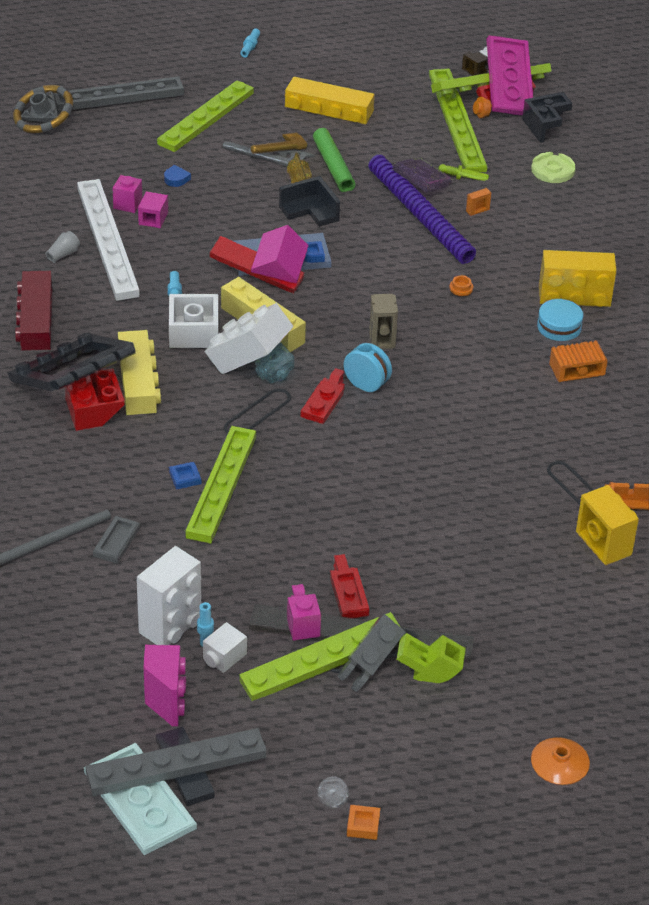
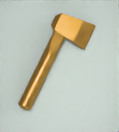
(293, 141)

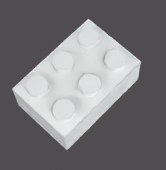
(248, 338)
(169, 597)

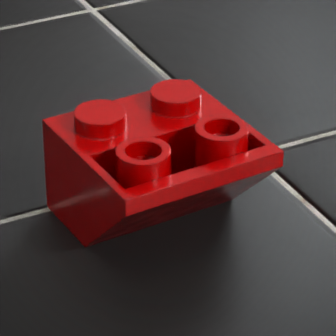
(94, 399)

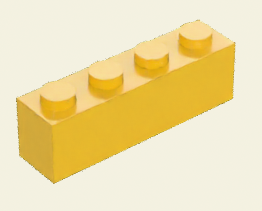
(329, 100)

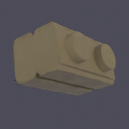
(383, 320)

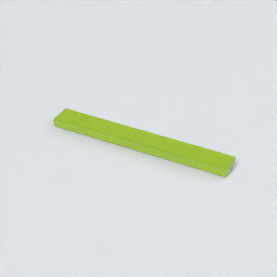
(459, 125)

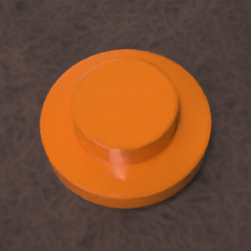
(482, 107)
(461, 285)

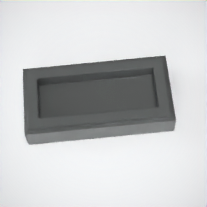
(116, 539)

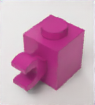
(303, 614)

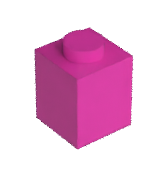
(127, 193)
(153, 209)

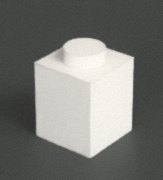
(224, 647)

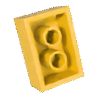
(577, 277)

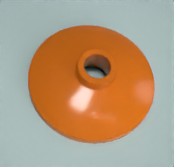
(556, 768)

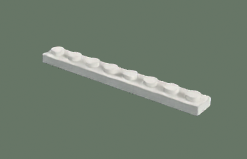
(108, 240)

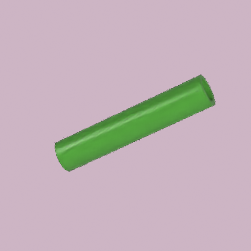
(334, 160)

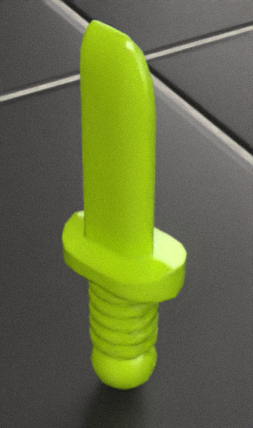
(463, 172)

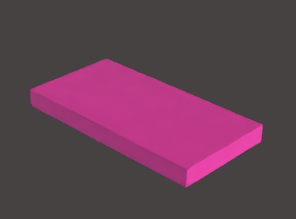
(509, 74)

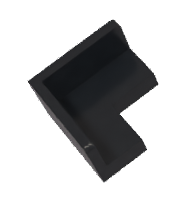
(544, 113)
(311, 198)

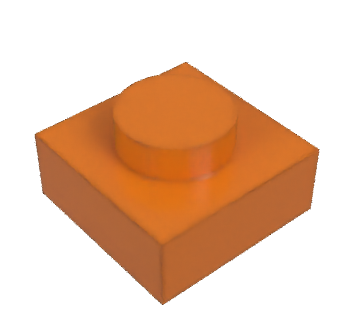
(478, 201)
(363, 822)

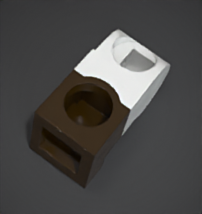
(476, 63)

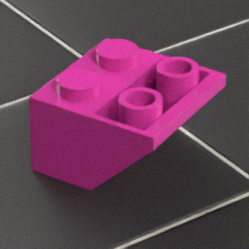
(164, 681)

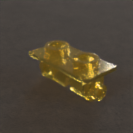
(298, 169)

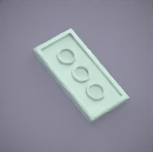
(148, 811)

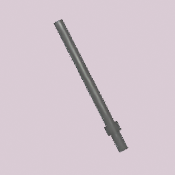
(54, 536)

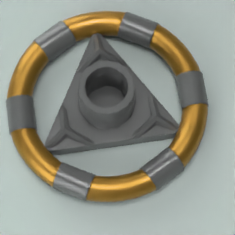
(42, 109)

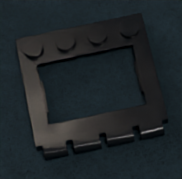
(31, 372)

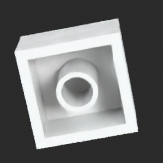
(192, 320)

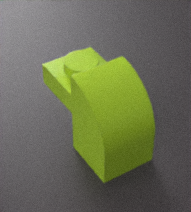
(433, 662)

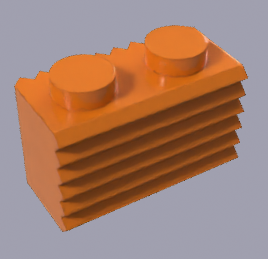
(578, 361)

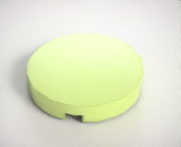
(553, 167)

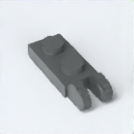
(372, 650)

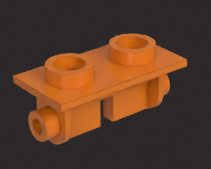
(634, 498)

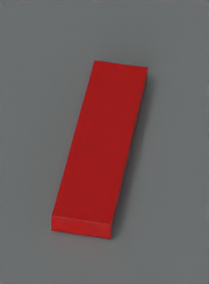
(243, 259)

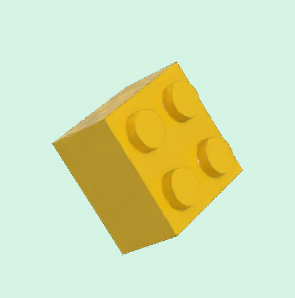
(607, 524)

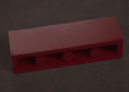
(35, 310)

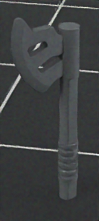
(277, 159)

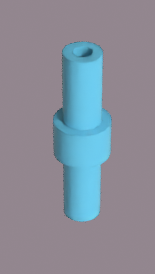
(250, 43)
(174, 286)
(205, 623)

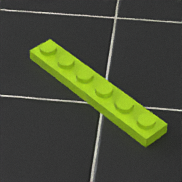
(466, 83)
(205, 116)
(220, 485)
(304, 662)

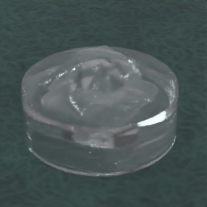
(333, 792)

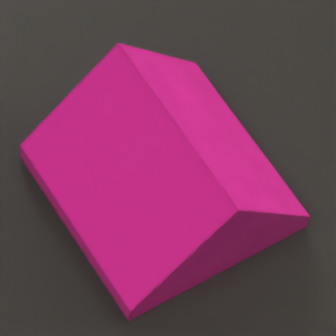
(280, 254)

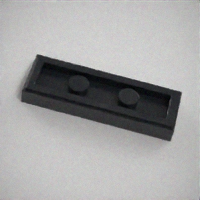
(193, 787)

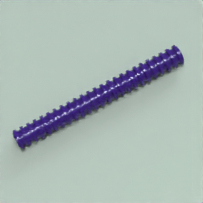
(422, 209)

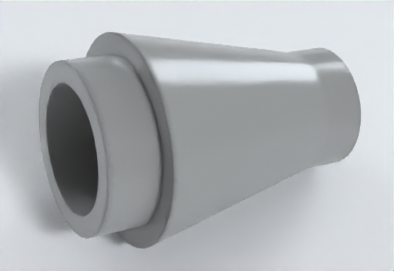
(65, 245)

